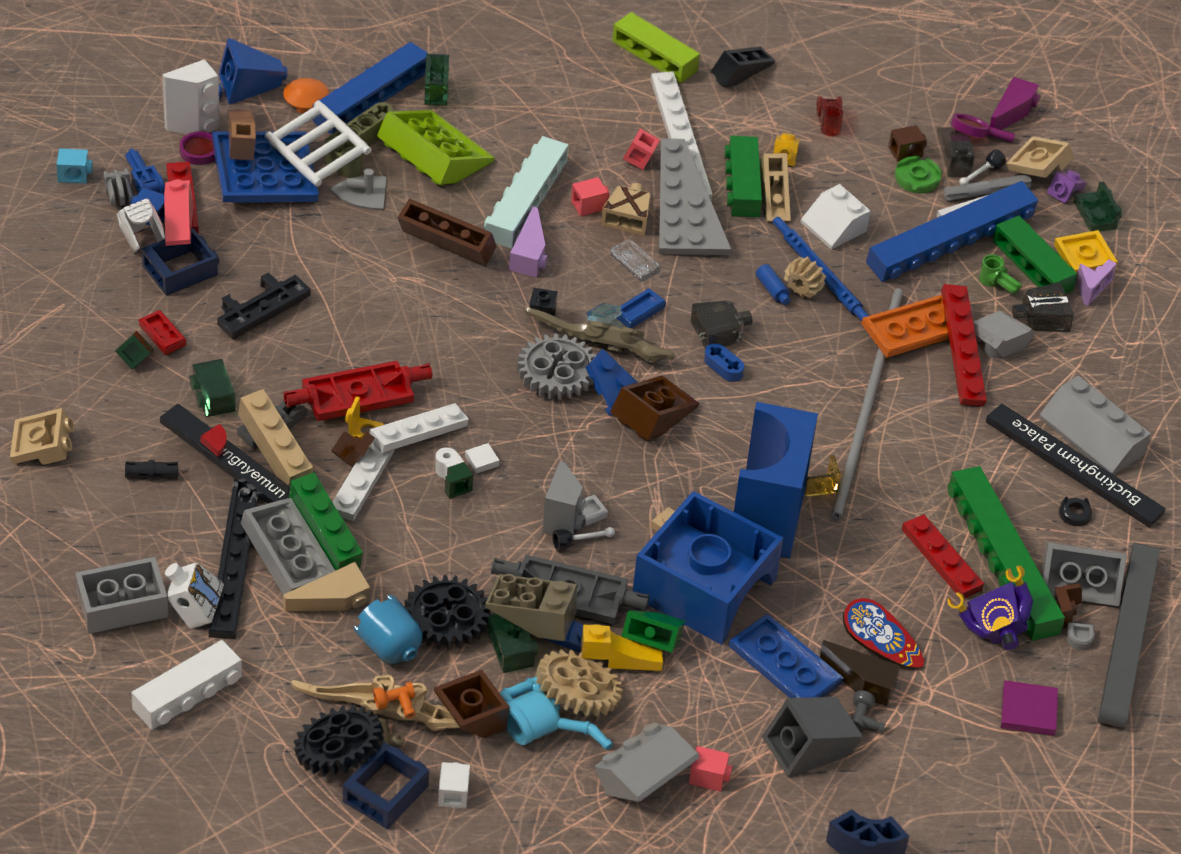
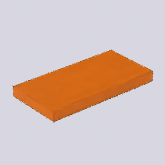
(908, 326)

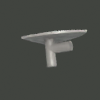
(362, 191)

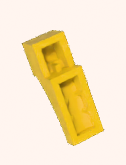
(620, 653)

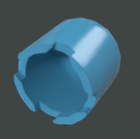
(389, 631)

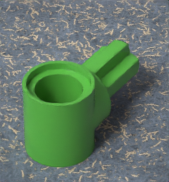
(995, 273)

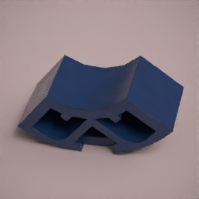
(862, 835)

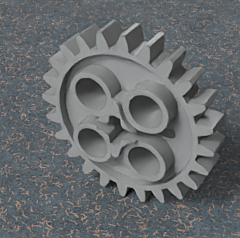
(545, 356)

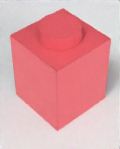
(589, 196)
(710, 769)

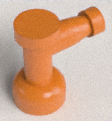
(402, 693)

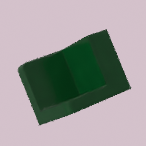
(134, 350)

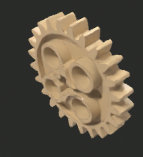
(578, 683)

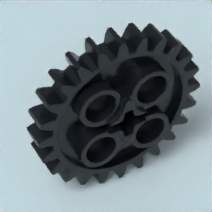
(448, 611)
(338, 740)

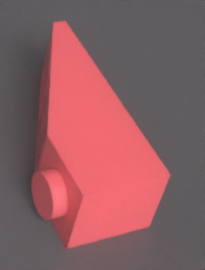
(178, 212)

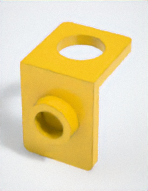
(356, 423)

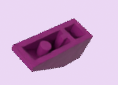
(1015, 103)

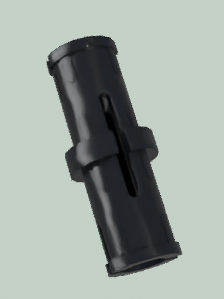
(151, 469)

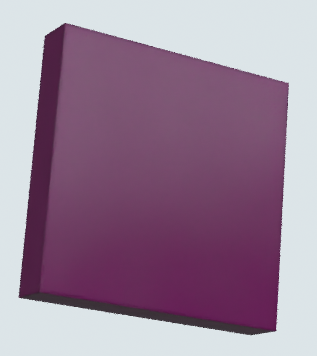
(1029, 708)

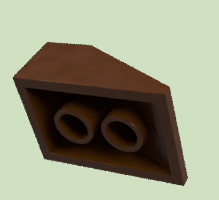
(652, 406)

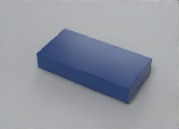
(641, 308)

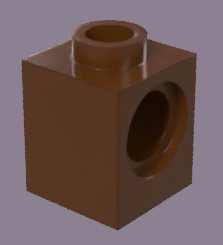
(907, 142)

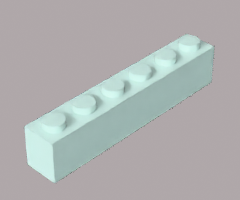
(526, 190)

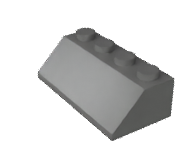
(1095, 426)

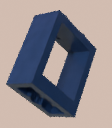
(170, 282)
(373, 805)

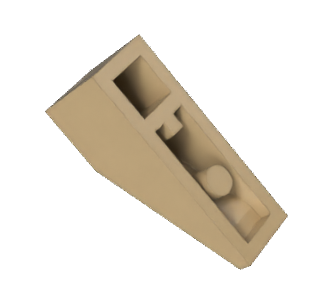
(775, 186)
(332, 592)

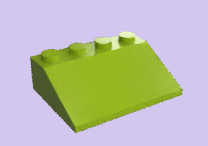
(433, 145)

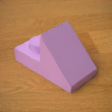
(1093, 282)

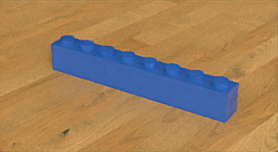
(950, 231)

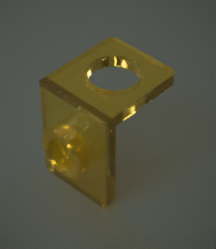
(825, 483)

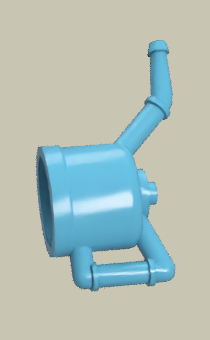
(536, 715)

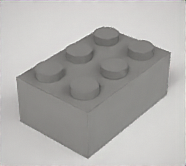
(121, 595)

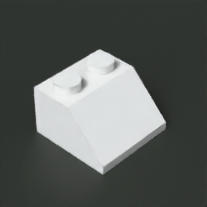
(836, 217)

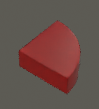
(215, 439)

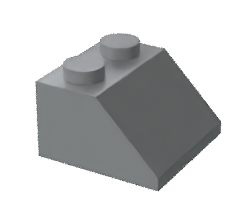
(563, 502)

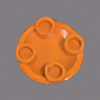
(304, 93)

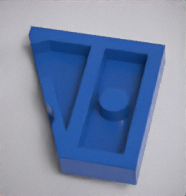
(608, 377)

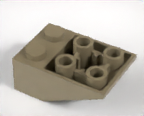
(535, 604)

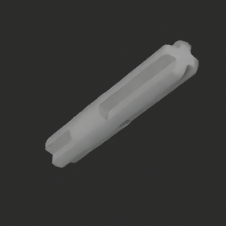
(983, 188)

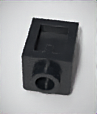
(544, 300)

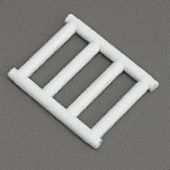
(302, 164)

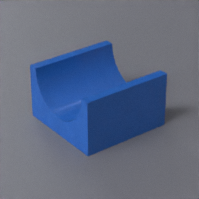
(776, 470)
(705, 565)

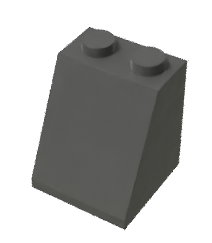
(811, 734)

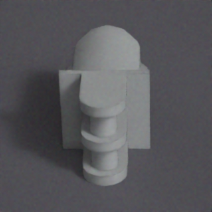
(117, 184)

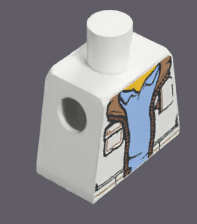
(193, 593)

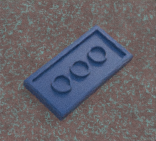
(785, 660)

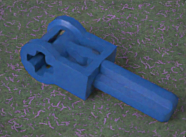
(142, 175)

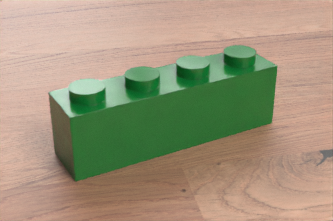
(743, 177)
(1033, 254)
(325, 521)

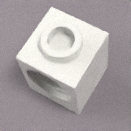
(454, 785)

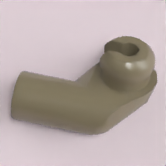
(392, 739)

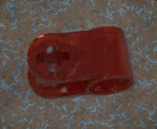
(830, 115)

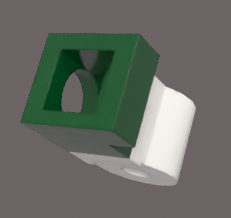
(454, 471)

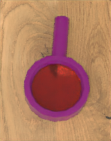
(978, 128)
(197, 148)

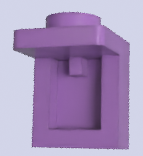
(1064, 184)

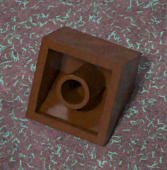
(475, 704)

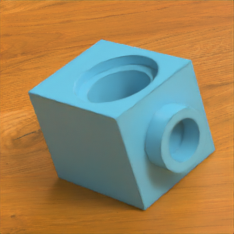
(73, 165)

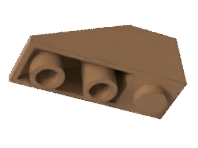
(241, 134)

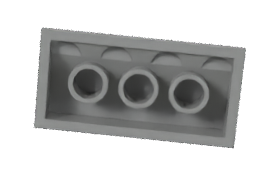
(286, 544)

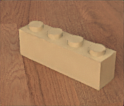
(273, 437)

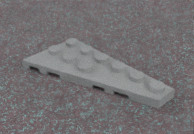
(686, 211)

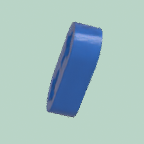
(725, 361)

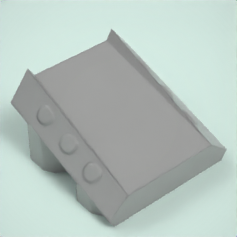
(1002, 334)

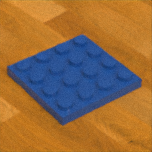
(265, 177)

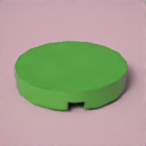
(918, 174)

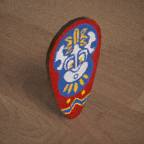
(881, 633)

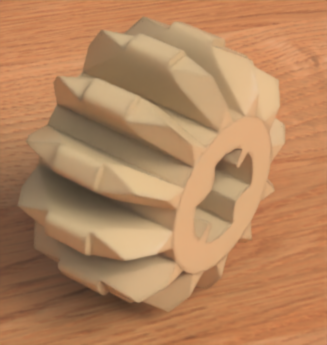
(804, 277)

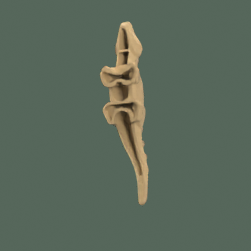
(433, 716)

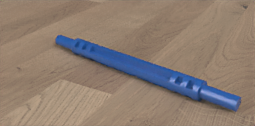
(831, 281)

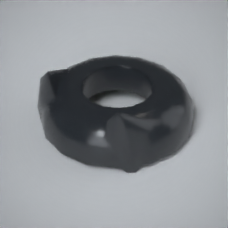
(1072, 518)

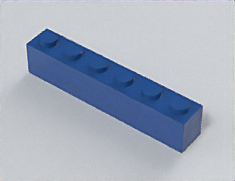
(375, 84)

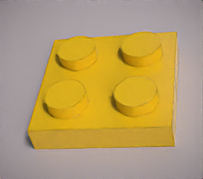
(1084, 249)

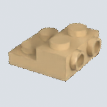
(1041, 157)
(42, 437)

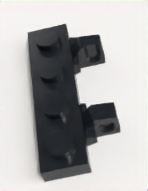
(276, 298)

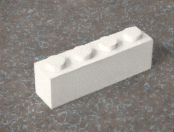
(186, 684)

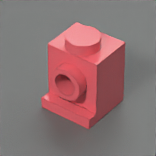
(641, 149)

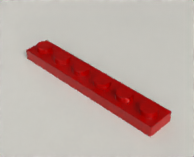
(963, 345)

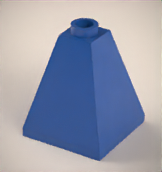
(248, 72)

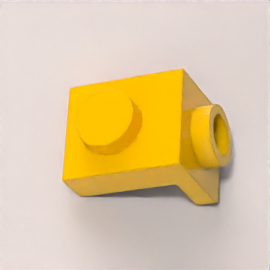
(787, 144)

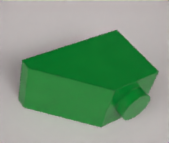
(653, 629)

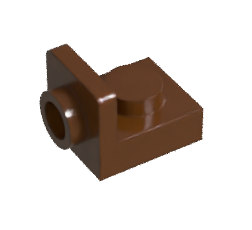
(352, 448)
(1067, 598)

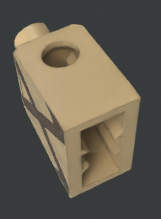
(627, 209)

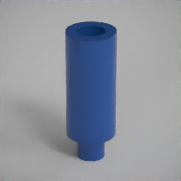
(773, 284)

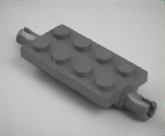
(597, 593)

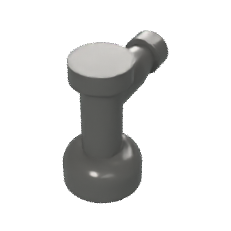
(863, 702)

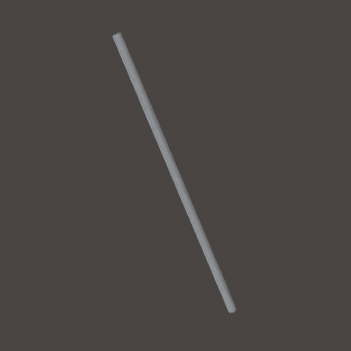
(862, 422)

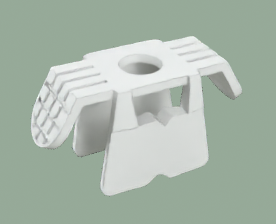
(133, 219)

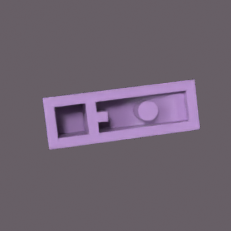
(529, 249)

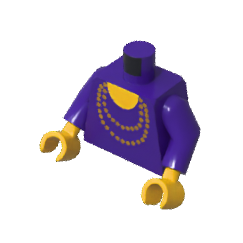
(1000, 612)

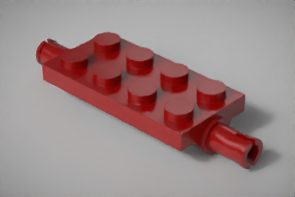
(376, 385)

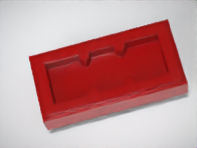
(162, 332)

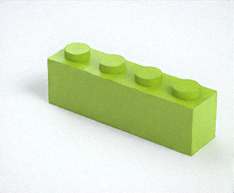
(655, 47)

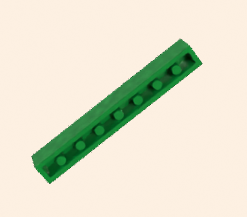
(1003, 547)

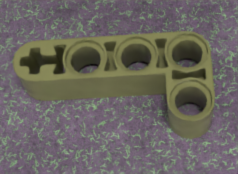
(367, 128)

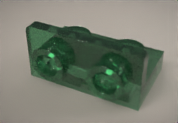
(1099, 209)

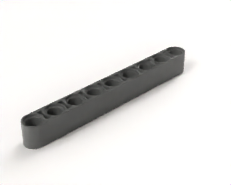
(1128, 636)

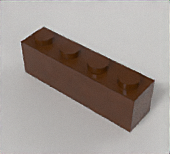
(447, 232)

